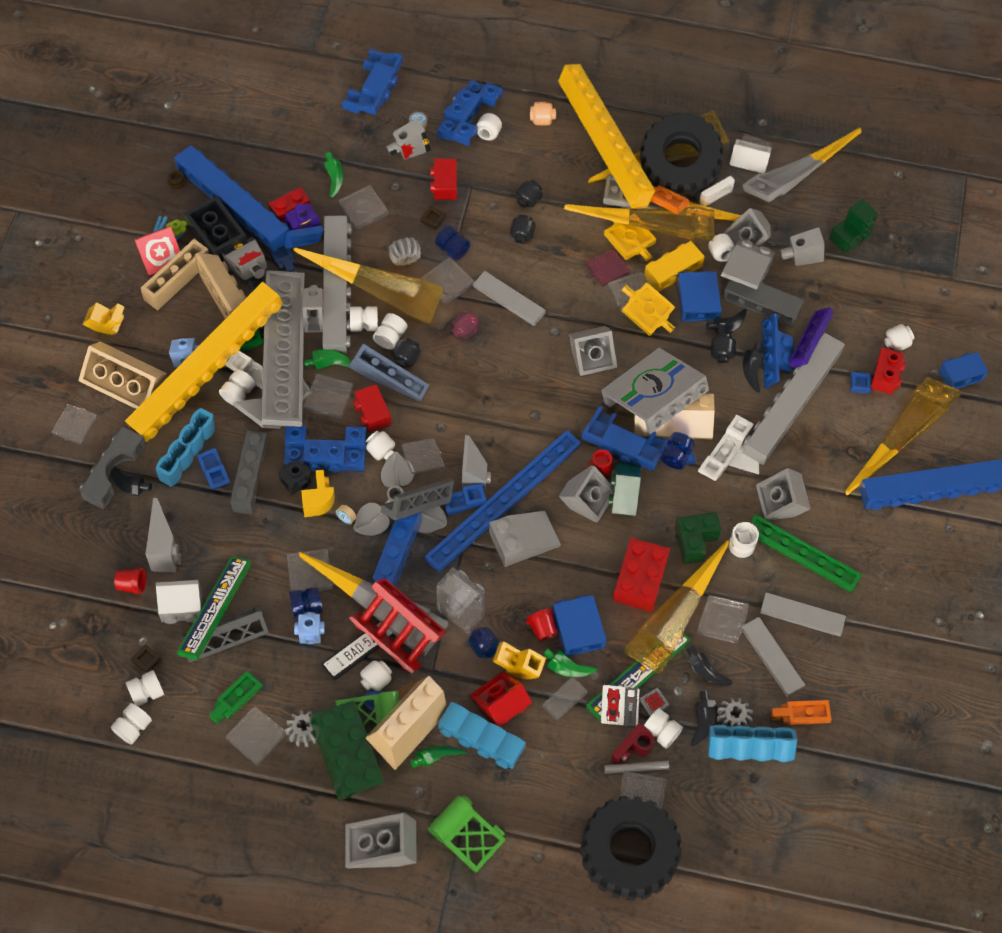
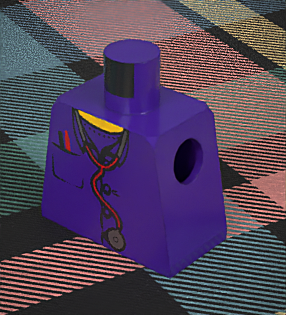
(302, 217)

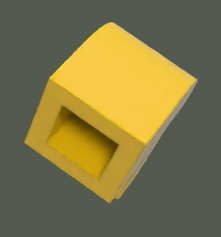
(104, 319)
(318, 500)
(520, 664)

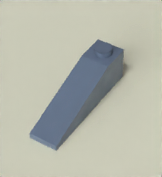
(387, 373)

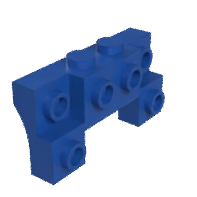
(378, 84)
(464, 108)
(622, 443)
(326, 454)

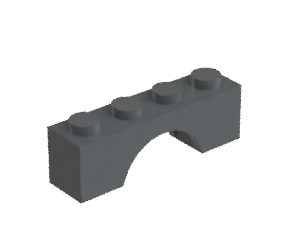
(124, 447)
(246, 480)

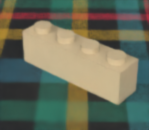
(173, 276)

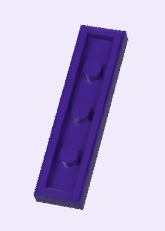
(810, 337)

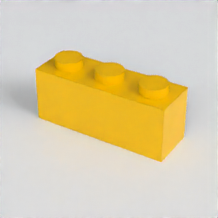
(665, 270)

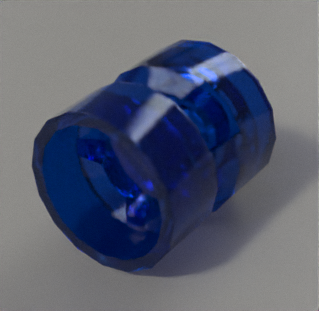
(449, 241)
(677, 451)
(305, 601)

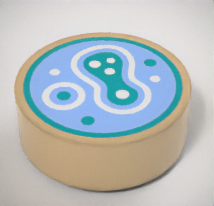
(422, 117)
(346, 514)

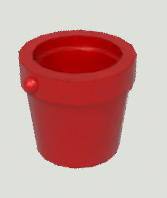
(603, 462)
(131, 580)
(543, 624)

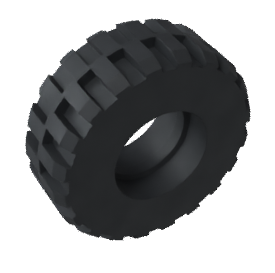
(686, 130)
(621, 878)

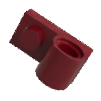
(631, 743)

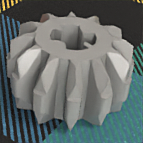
(404, 251)
(739, 709)
(295, 731)

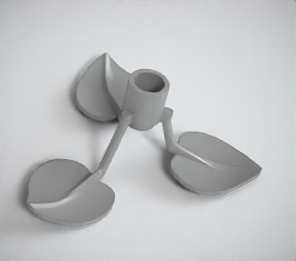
(393, 475)

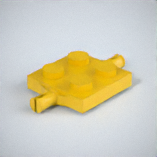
(630, 240)
(648, 308)

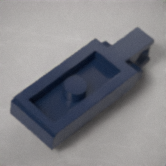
(283, 258)

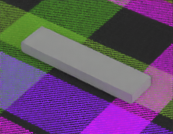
(509, 298)
(803, 614)
(773, 657)

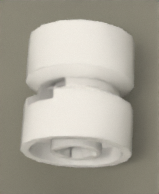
(363, 318)
(390, 331)
(238, 385)
(743, 539)
(144, 688)
(132, 721)
(662, 728)

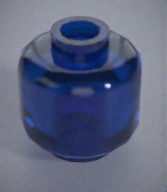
(483, 642)

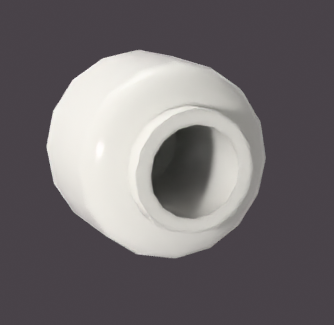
(489, 126)
(721, 247)
(899, 337)
(380, 445)
(375, 676)

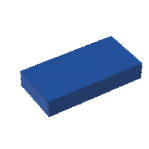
(303, 237)

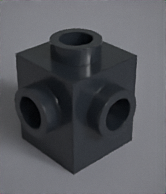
(295, 476)

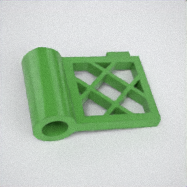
(383, 703)
(453, 820)

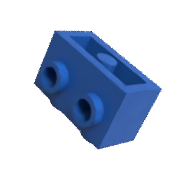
(963, 370)

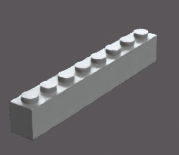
(334, 287)
(792, 400)

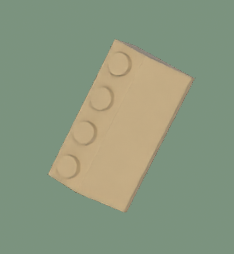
(219, 283)
(119, 374)
(694, 421)
(409, 722)

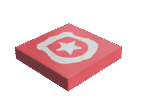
(157, 249)

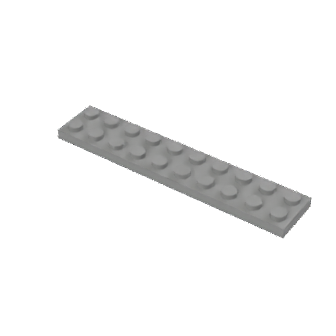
(284, 353)

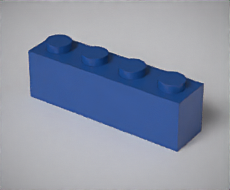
(398, 548)

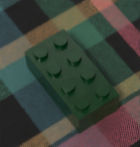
(346, 750)

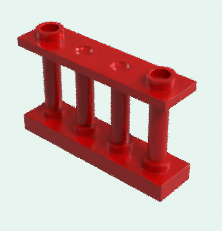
(415, 616)

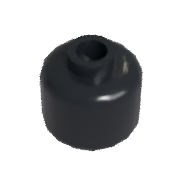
(528, 193)
(522, 229)
(723, 348)
(406, 352)

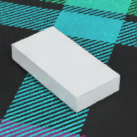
(717, 191)

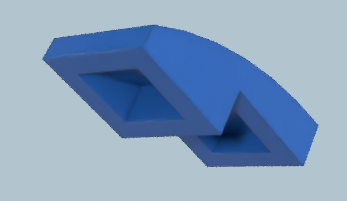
(213, 469)
(467, 499)

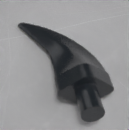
(727, 325)
(751, 365)
(130, 484)
(703, 668)
(706, 714)

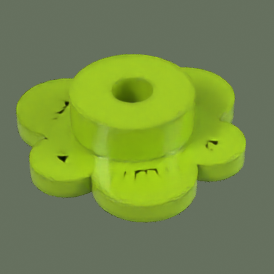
(177, 227)

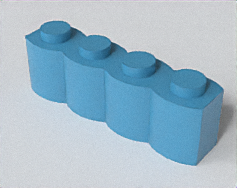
(186, 447)
(482, 735)
(754, 743)

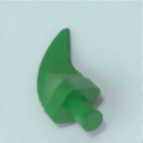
(335, 172)
(325, 358)
(564, 666)
(431, 754)

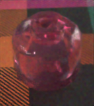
(465, 325)

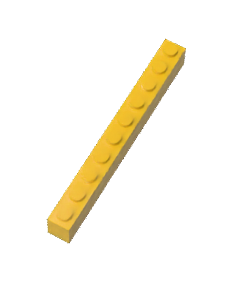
(606, 136)
(204, 362)

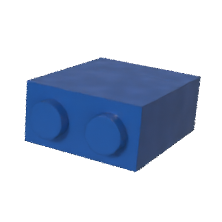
(698, 296)
(579, 625)

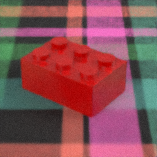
(641, 574)

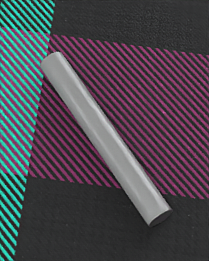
(635, 767)

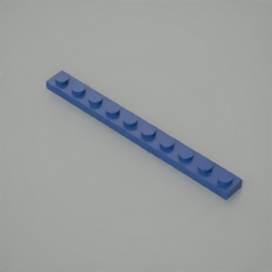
(502, 501)

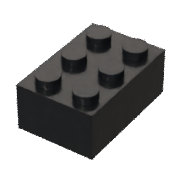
(214, 227)

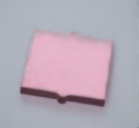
(608, 267)

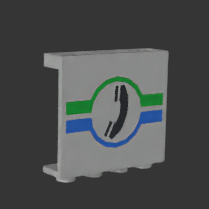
(656, 388)

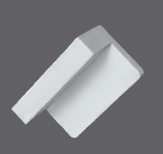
(750, 156)

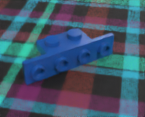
(776, 351)

